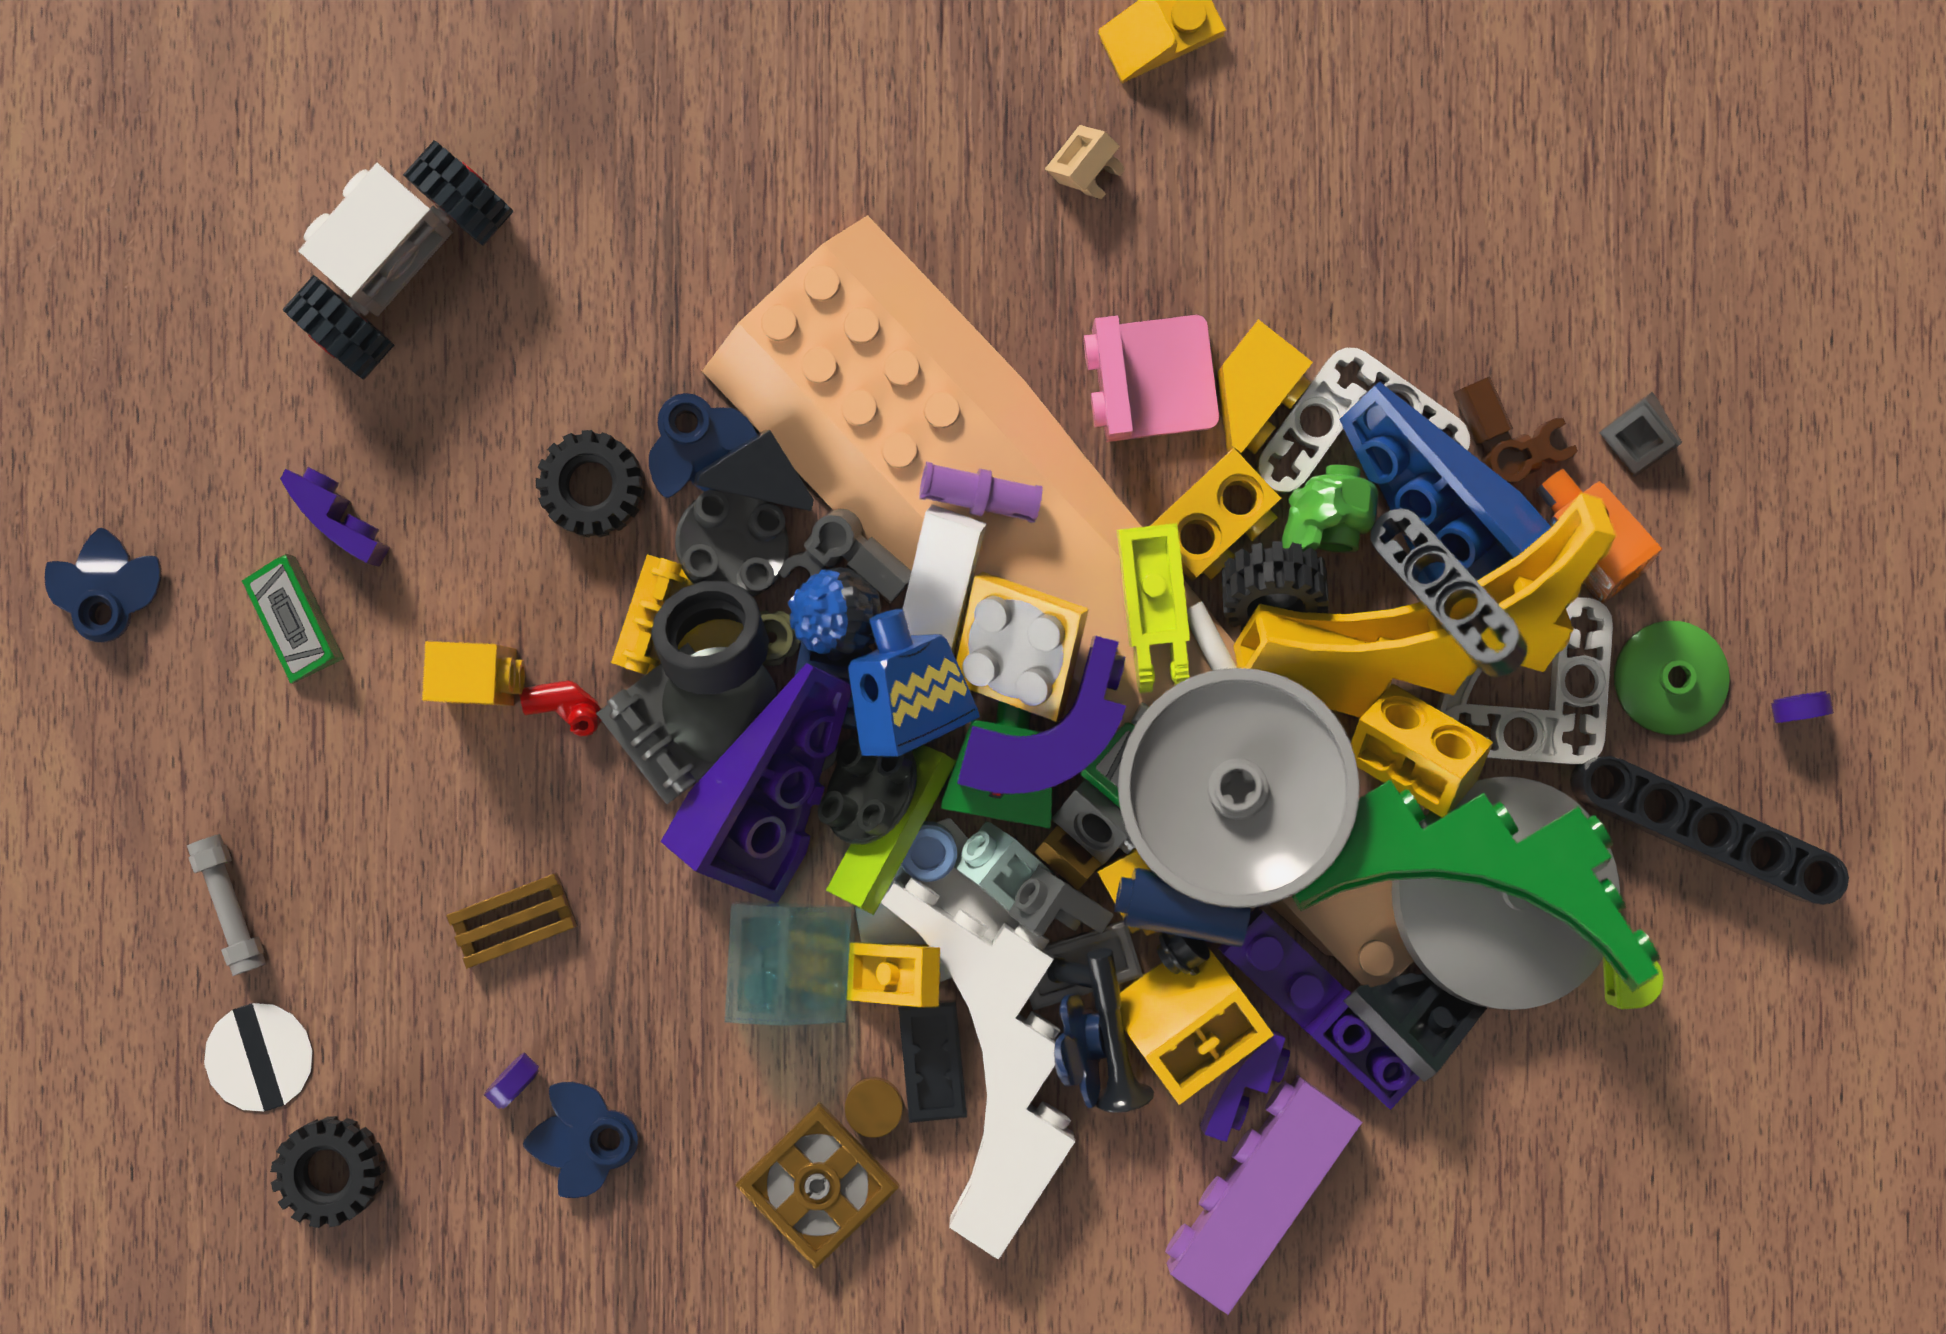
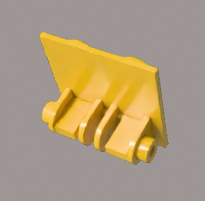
(656, 584)

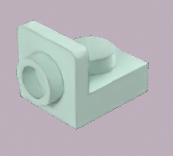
(997, 863)

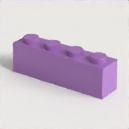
(1261, 1193)

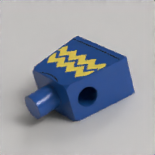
(907, 689)

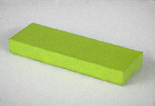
(871, 867)

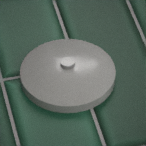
(1238, 787)
(1489, 943)

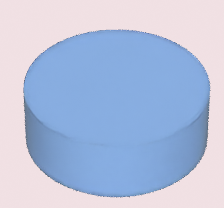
(931, 853)

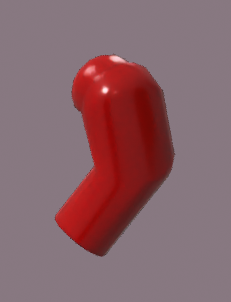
(567, 700)

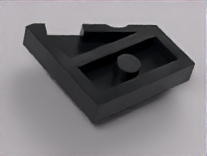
(1415, 1020)

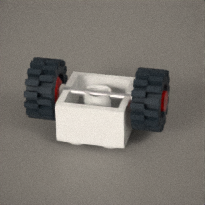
(379, 244)

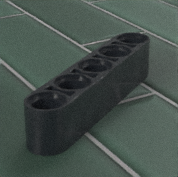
(1735, 835)

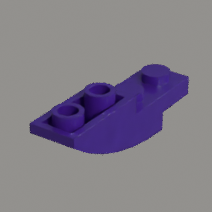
(1318, 1006)

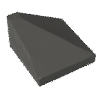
(1642, 435)

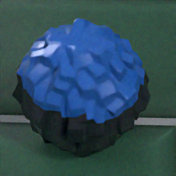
(834, 613)

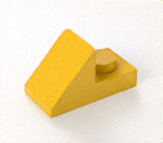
(1158, 32)
(894, 974)

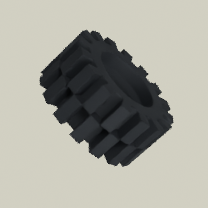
(565, 459)
(1274, 579)
(293, 1171)

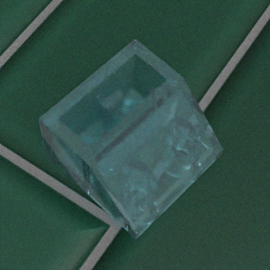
(787, 963)

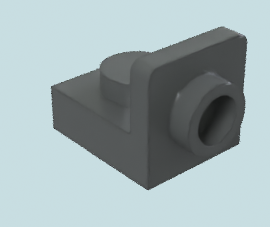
(1050, 897)

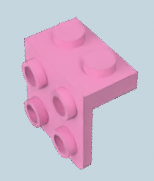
(1152, 377)

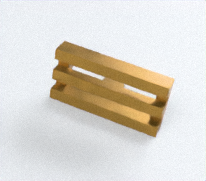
(466, 938)

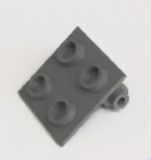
(640, 728)

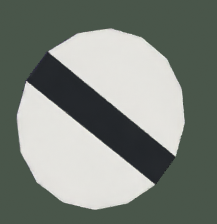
(258, 1057)

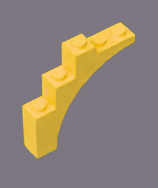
(1356, 655)

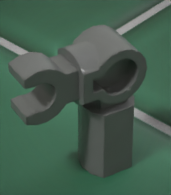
(841, 536)

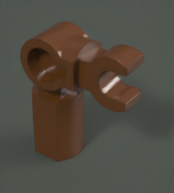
(1490, 425)

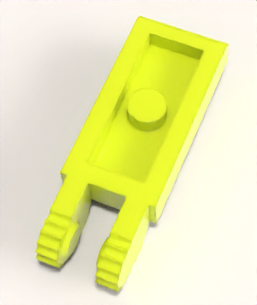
(1154, 599)

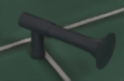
(1122, 1089)

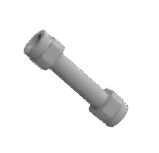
(210, 858)

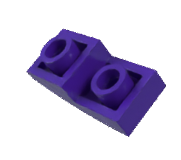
(324, 508)
(1256, 1071)

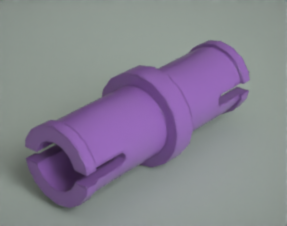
(980, 492)

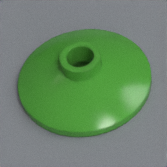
(1644, 684)

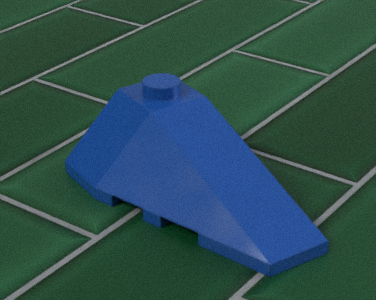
(1441, 482)

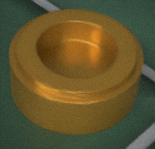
(873, 1107)

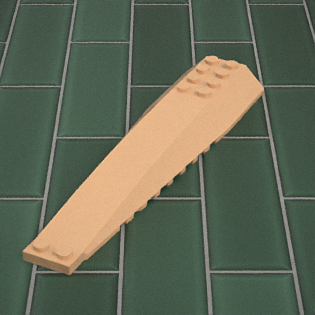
(878, 374)

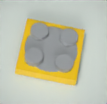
(1020, 645)

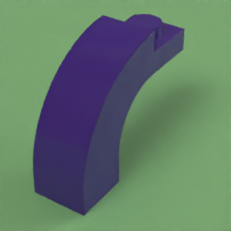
(1042, 760)

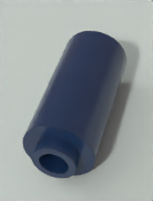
(1160, 908)

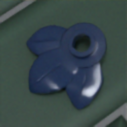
(681, 455)
(103, 577)
(1080, 1048)
(574, 1141)

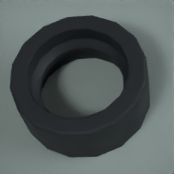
(699, 605)

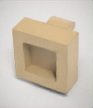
(1083, 159)

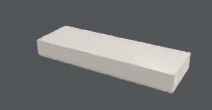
(942, 573)

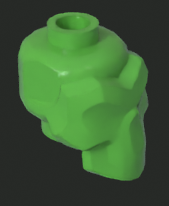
(1332, 511)

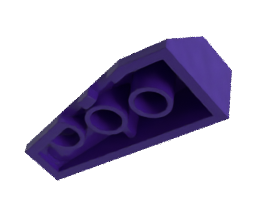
(754, 803)

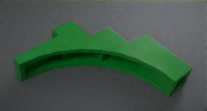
(1477, 847)

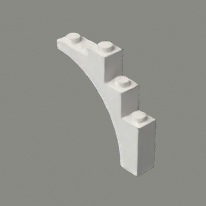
(1019, 1141)

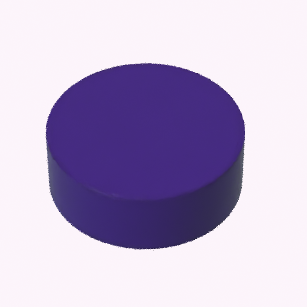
(1802, 706)
(512, 1081)

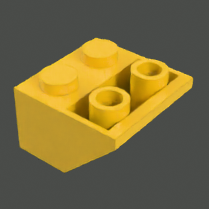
(1191, 1025)

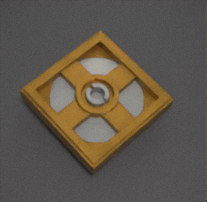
(817, 1185)

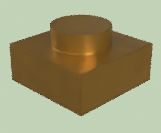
(1067, 857)

